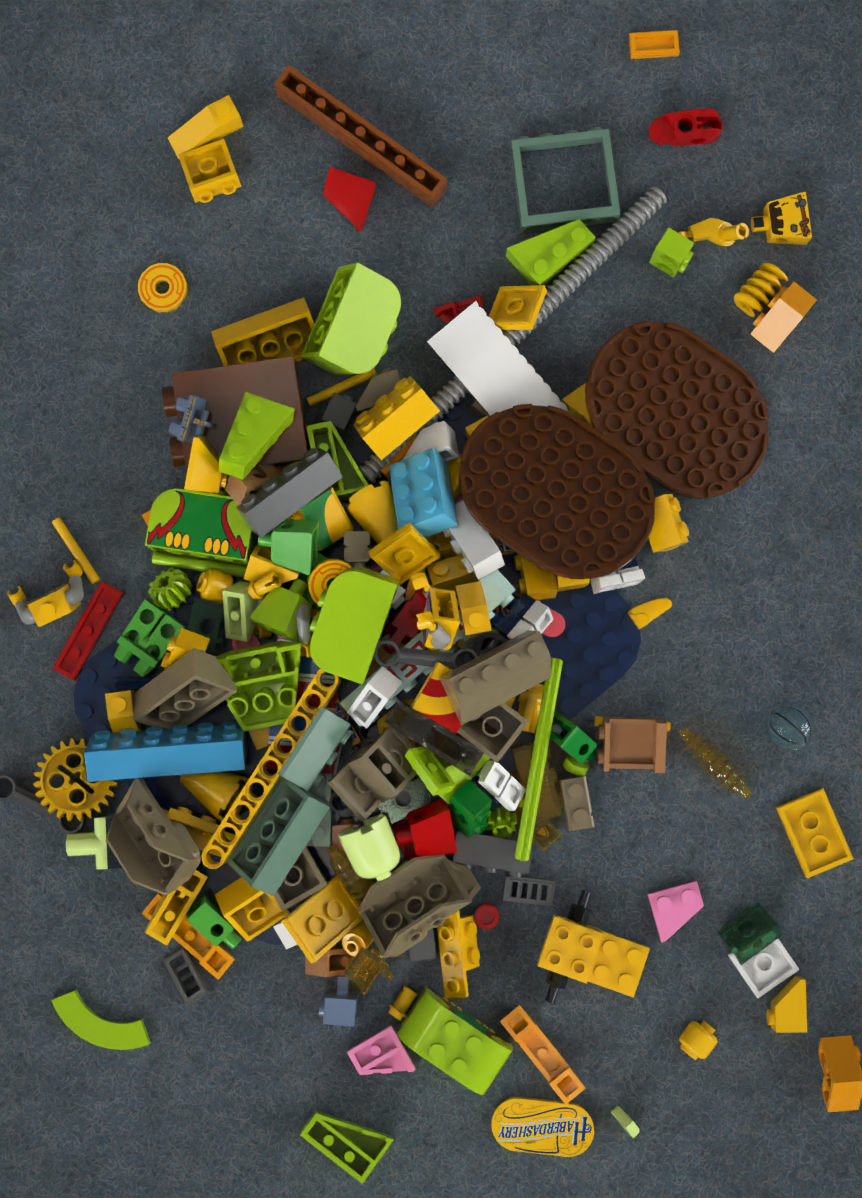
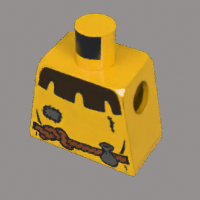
(785, 220)

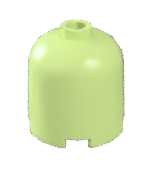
(371, 848)

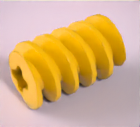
(758, 287)

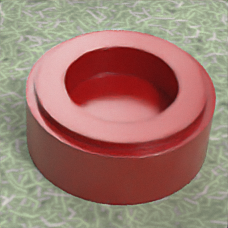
(486, 916)

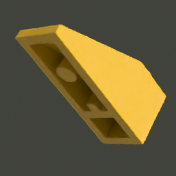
(207, 126)
(173, 909)

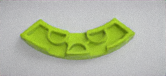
(96, 1029)

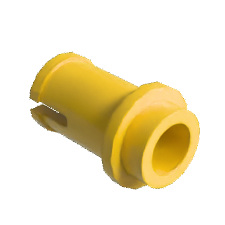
(259, 588)
(402, 1003)

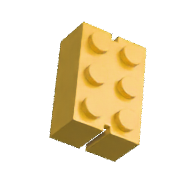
(395, 417)

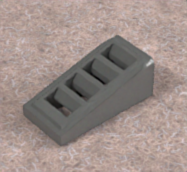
(507, 890)
(194, 971)

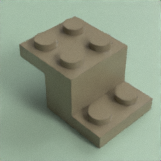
(374, 774)

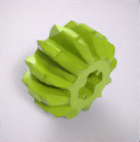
(170, 589)

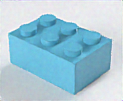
(423, 493)

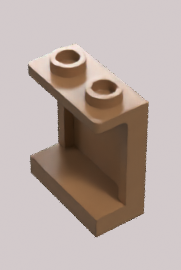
(632, 743)

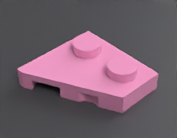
(674, 907)
(381, 1054)

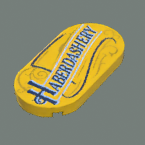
(542, 1126)

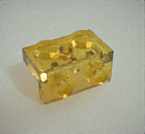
(365, 968)

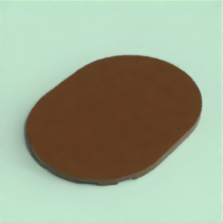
(678, 408)
(556, 491)

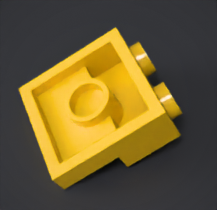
(209, 171)

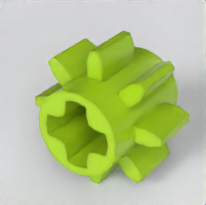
(501, 822)

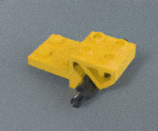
(589, 954)

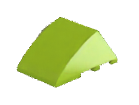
(264, 682)

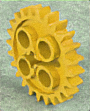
(60, 797)

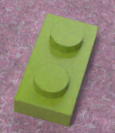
(430, 770)

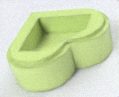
(626, 1122)

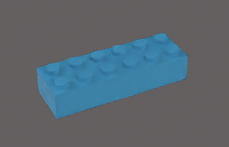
(165, 751)

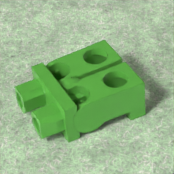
(147, 637)

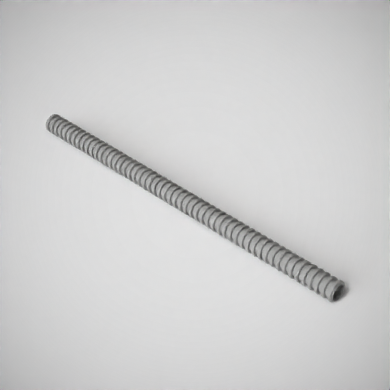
(555, 294)

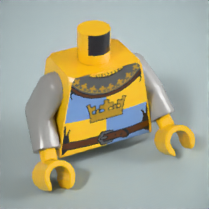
(52, 603)
(440, 615)

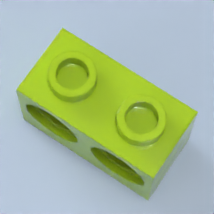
(672, 253)

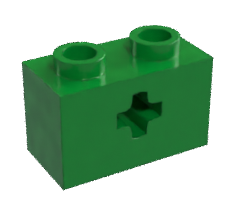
(470, 809)

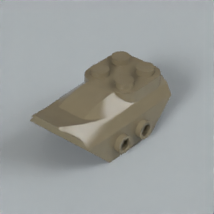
(149, 845)
(415, 900)

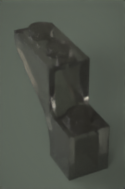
(434, 737)

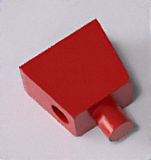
(429, 830)

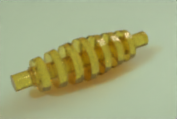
(715, 763)
(351, 882)

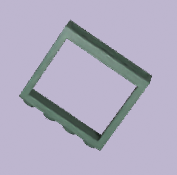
(554, 220)

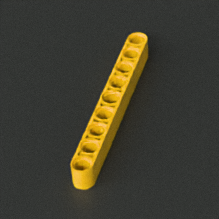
(262, 776)

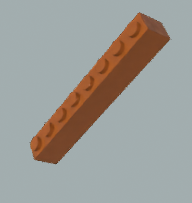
(360, 136)

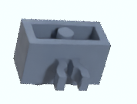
(339, 1005)

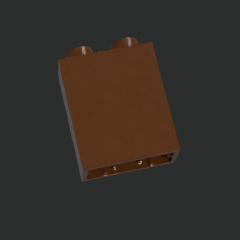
(225, 390)

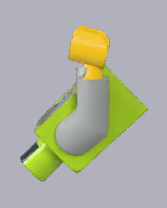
(286, 615)

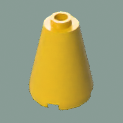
(375, 510)
(215, 790)

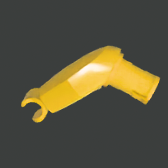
(716, 231)

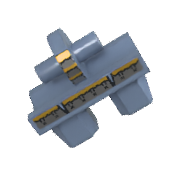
(194, 418)

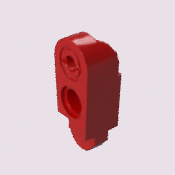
(666, 129)
(404, 624)

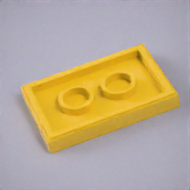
(814, 833)
(323, 919)

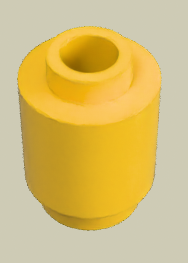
(357, 938)

